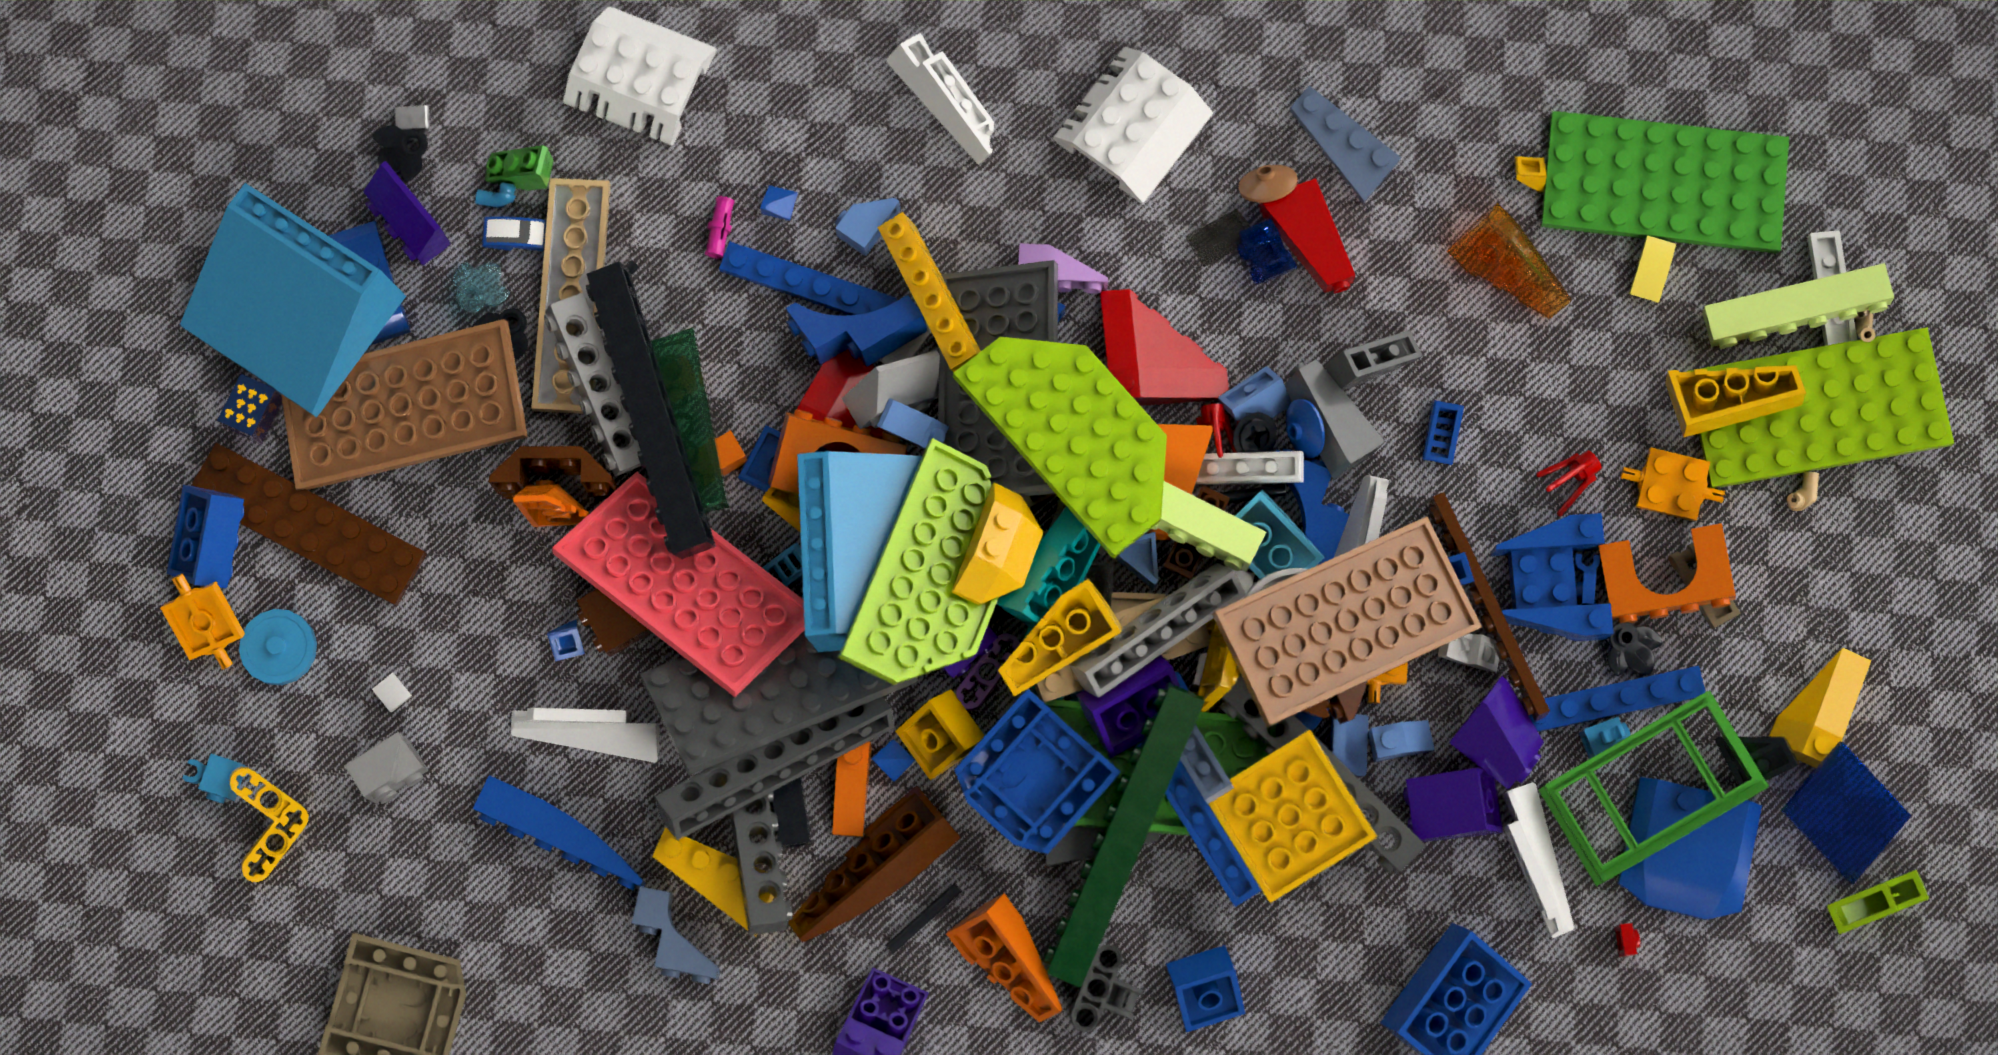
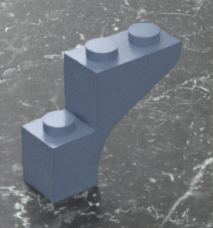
(674, 952)

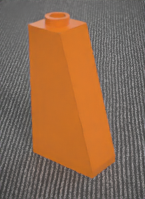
(1183, 458)

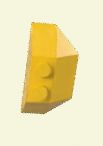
(999, 548)

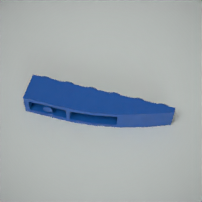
(551, 828)

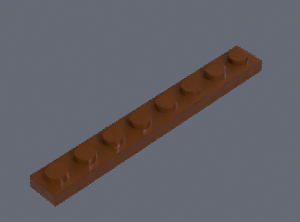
(1492, 617)

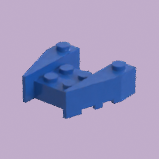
(1545, 579)

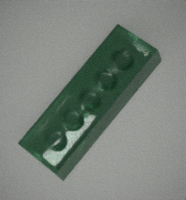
(687, 390)

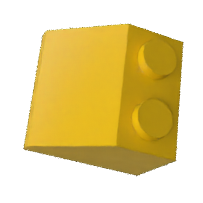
(940, 734)

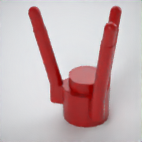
(1215, 416)
(1582, 467)

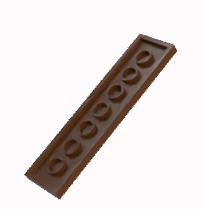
(313, 526)

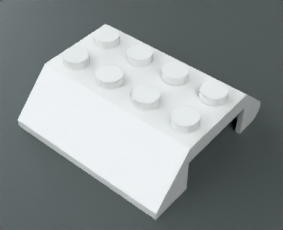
(637, 73)
(1136, 122)

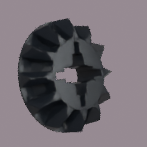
(1265, 438)

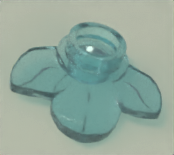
(480, 282)

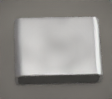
(412, 117)

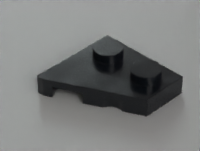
(1769, 753)

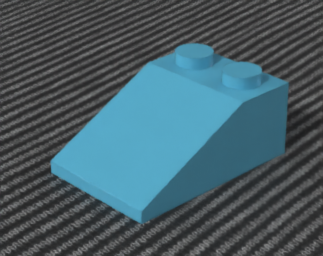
(1283, 543)

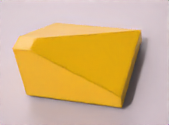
(1531, 172)

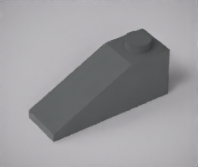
(1373, 359)

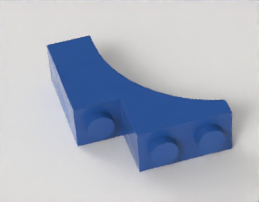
(864, 335)
(1321, 523)

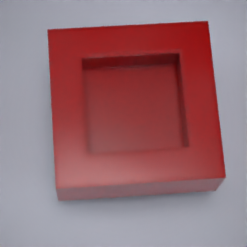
(1627, 940)

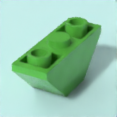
(523, 167)

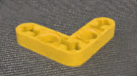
(276, 813)

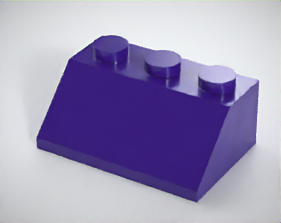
(404, 215)
(1121, 712)

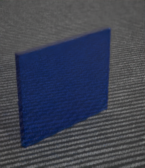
(1846, 812)

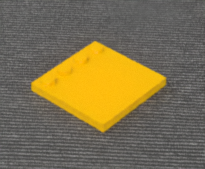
(1291, 816)

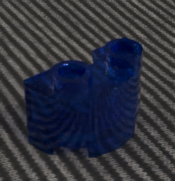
(1265, 252)

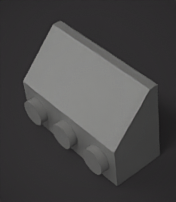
(905, 381)

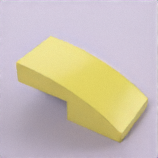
(1652, 269)

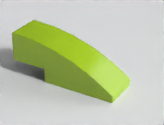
(1878, 901)

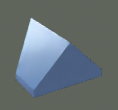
(1141, 559)

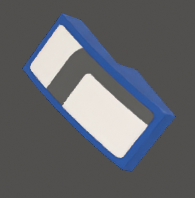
(514, 232)

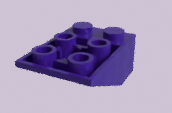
(881, 1017)

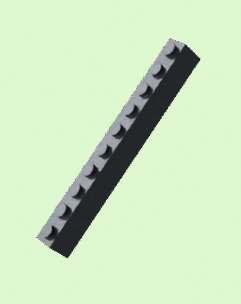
(650, 411)

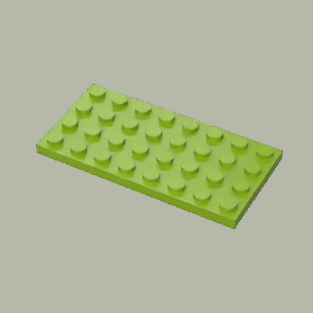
(1857, 408)

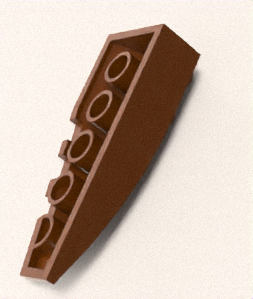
(889, 857)

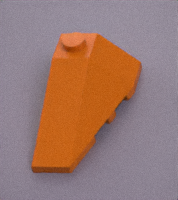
(549, 505)
(1003, 947)

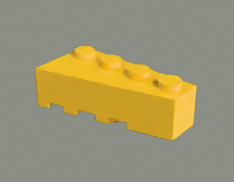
(1730, 396)

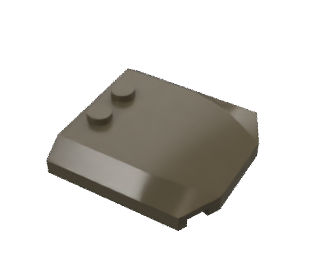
(394, 1001)

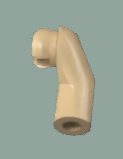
(1864, 325)
(1806, 495)

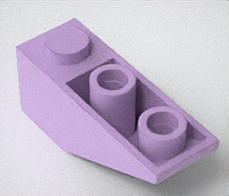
(1071, 272)

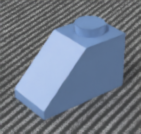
(861, 221)
(911, 424)
(1400, 740)

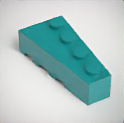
(1056, 568)

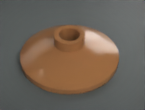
(1268, 183)

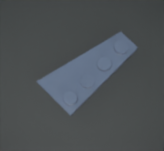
(1350, 147)

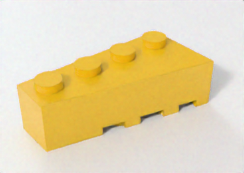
(708, 872)

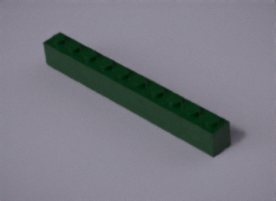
(1124, 834)

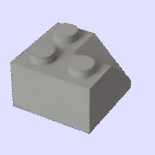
(387, 769)

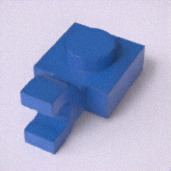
(1586, 589)

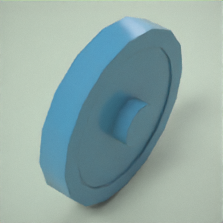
(278, 647)

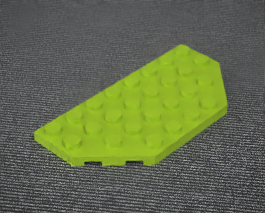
(1075, 432)
(908, 612)

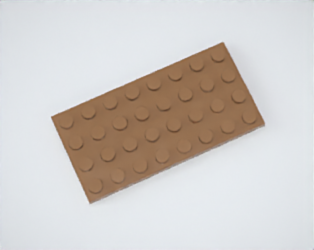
(411, 407)
(1346, 621)

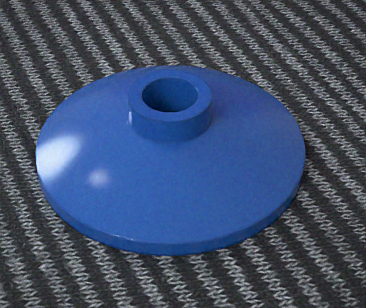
(1305, 428)

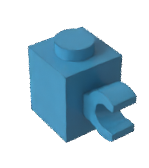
(1603, 736)
(215, 777)

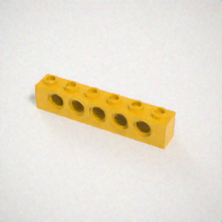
(929, 291)

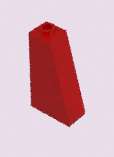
(1312, 235)

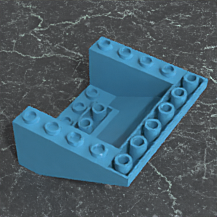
(287, 300)
(844, 524)

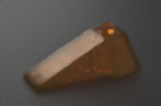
(1506, 257)

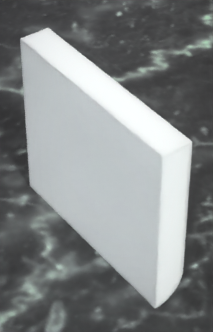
(392, 692)

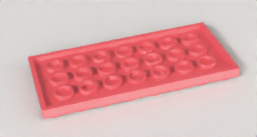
(707, 607)

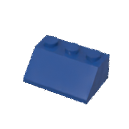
(205, 536)

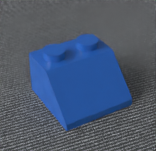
(1205, 988)

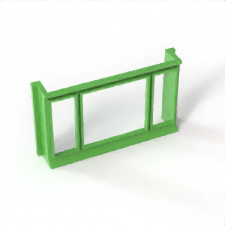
(1638, 852)

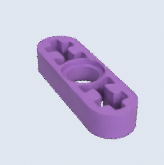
(985, 659)

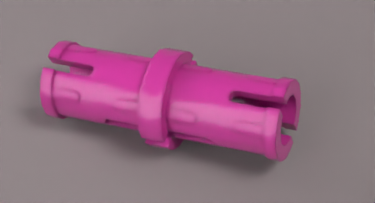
(719, 227)

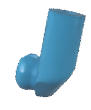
(496, 199)

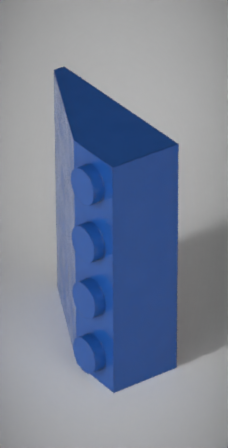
(1456, 997)

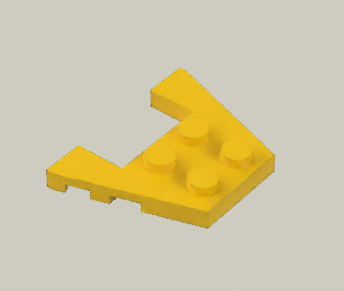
(1219, 669)

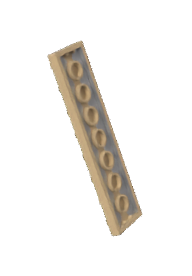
(572, 249)

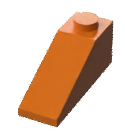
(851, 791)

